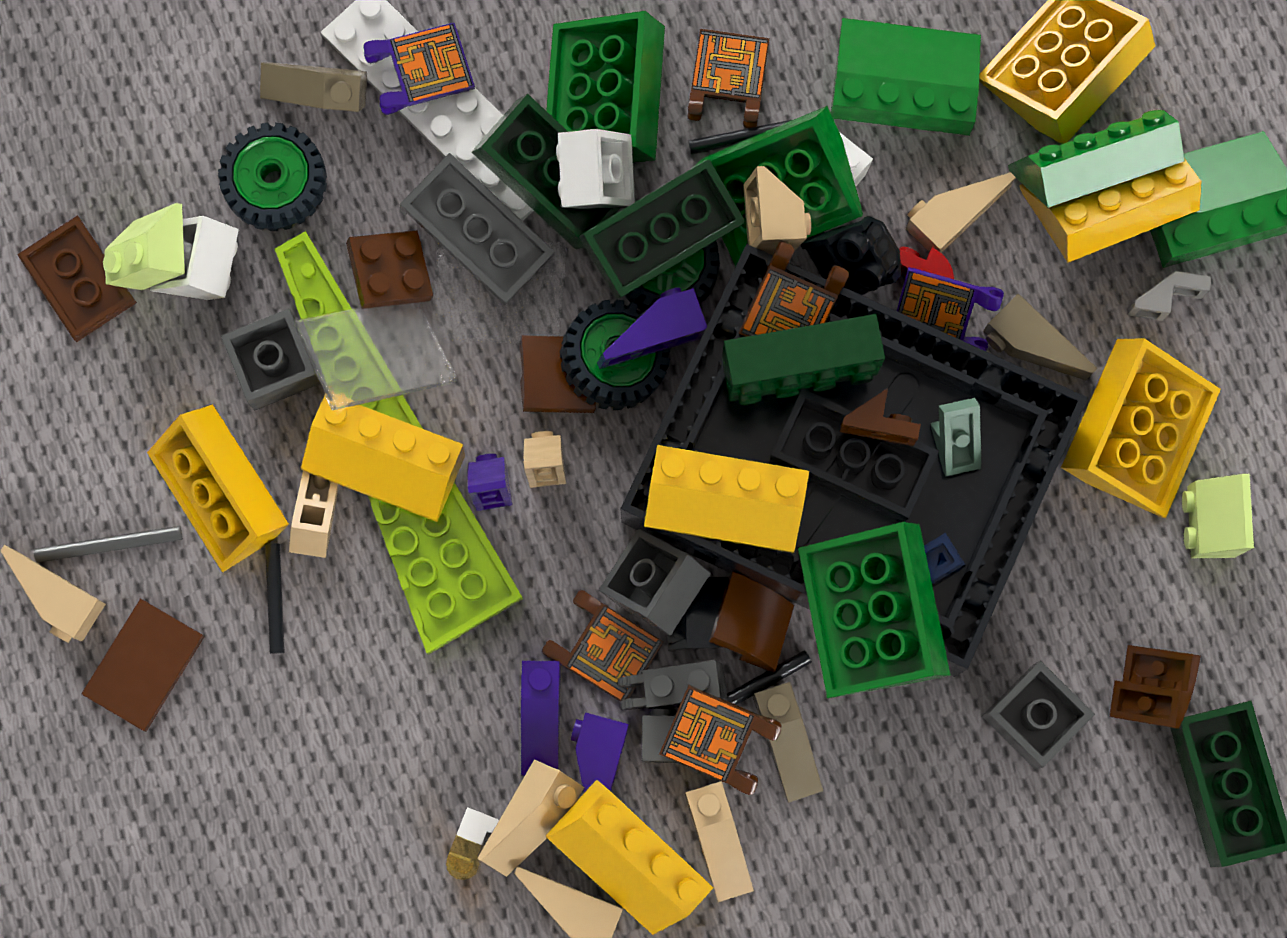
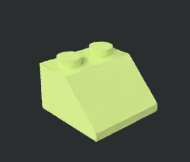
(147, 251)
(1219, 517)

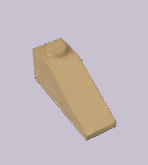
(952, 212)
(544, 459)
(313, 516)
(54, 598)
(532, 812)
(719, 841)
(573, 910)

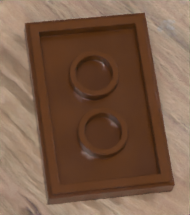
(73, 278)
(143, 665)

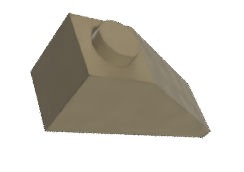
(314, 86)
(1031, 338)
(792, 748)

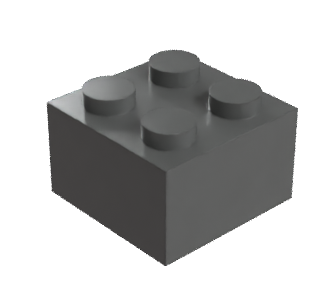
(270, 360)
(654, 581)
(1038, 715)

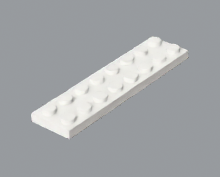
(448, 123)

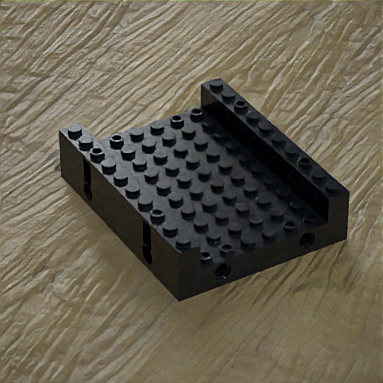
(870, 481)

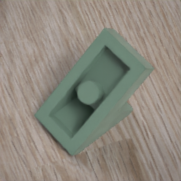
(958, 436)

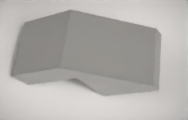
(1157, 301)

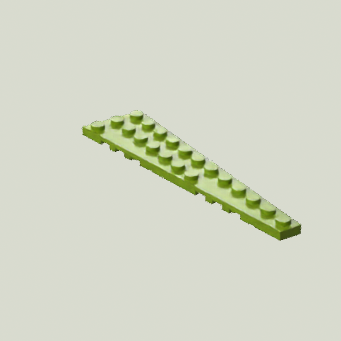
(444, 565)

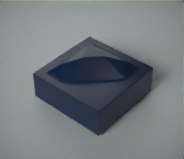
(942, 559)

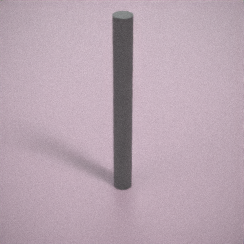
(108, 544)

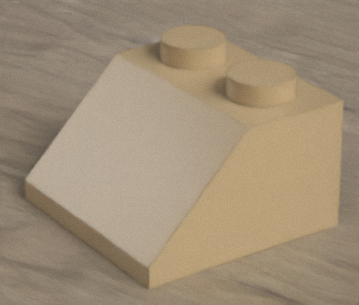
(773, 212)

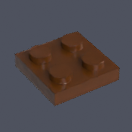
(389, 269)

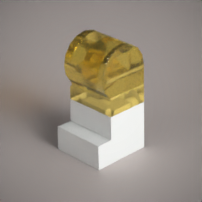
(468, 844)

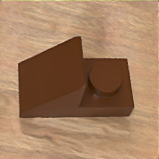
(870, 423)

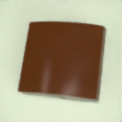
(544, 382)
(752, 622)
(1155, 686)

